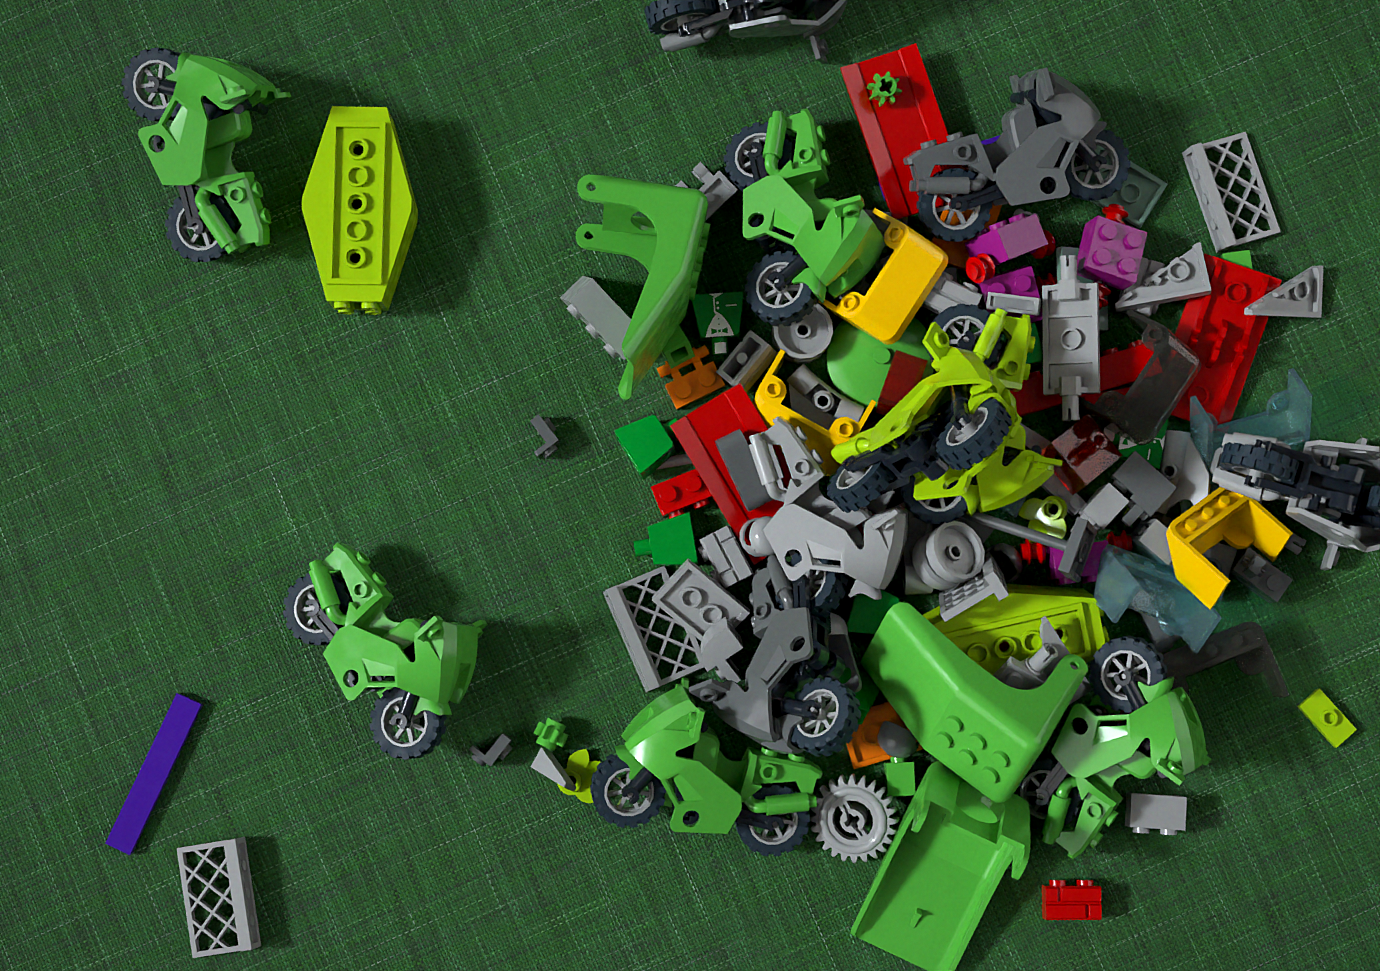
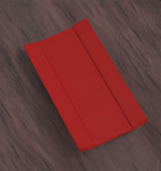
(898, 128)
(1223, 336)
(697, 436)

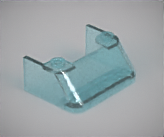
(1285, 418)
(1152, 589)

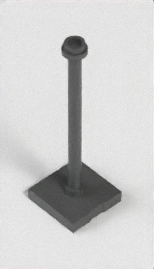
(1075, 549)

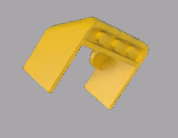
(898, 287)
(769, 406)
(1218, 517)

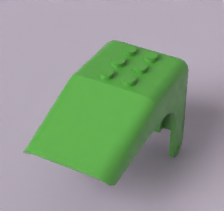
(668, 246)
(960, 709)
(942, 870)

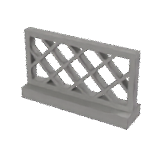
(1209, 192)
(970, 592)
(633, 638)
(241, 893)

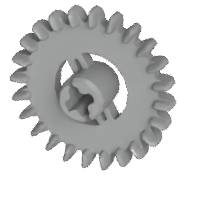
(839, 796)

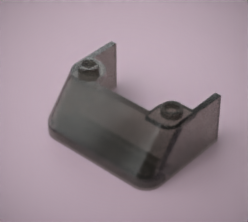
(1154, 392)
(1240, 642)

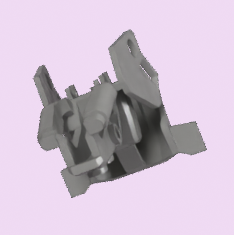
(817, 524)

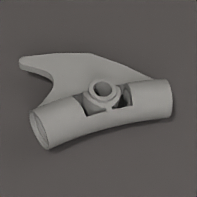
(806, 391)
(1183, 468)

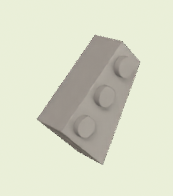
(599, 313)

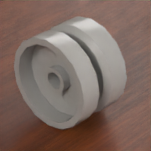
(808, 347)
(948, 555)

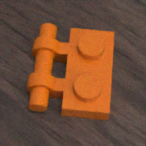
(695, 384)

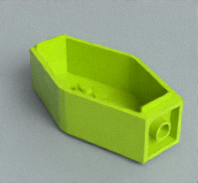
(378, 229)
(1018, 622)

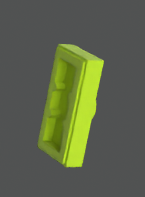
(1327, 718)

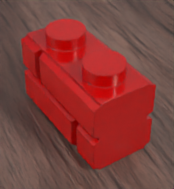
(1071, 901)

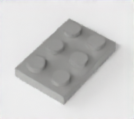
(698, 600)

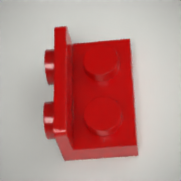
(681, 493)

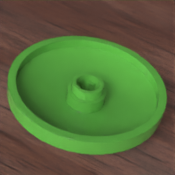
(861, 363)

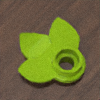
(1042, 519)
(582, 769)

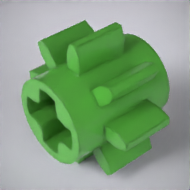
(883, 82)
(551, 734)

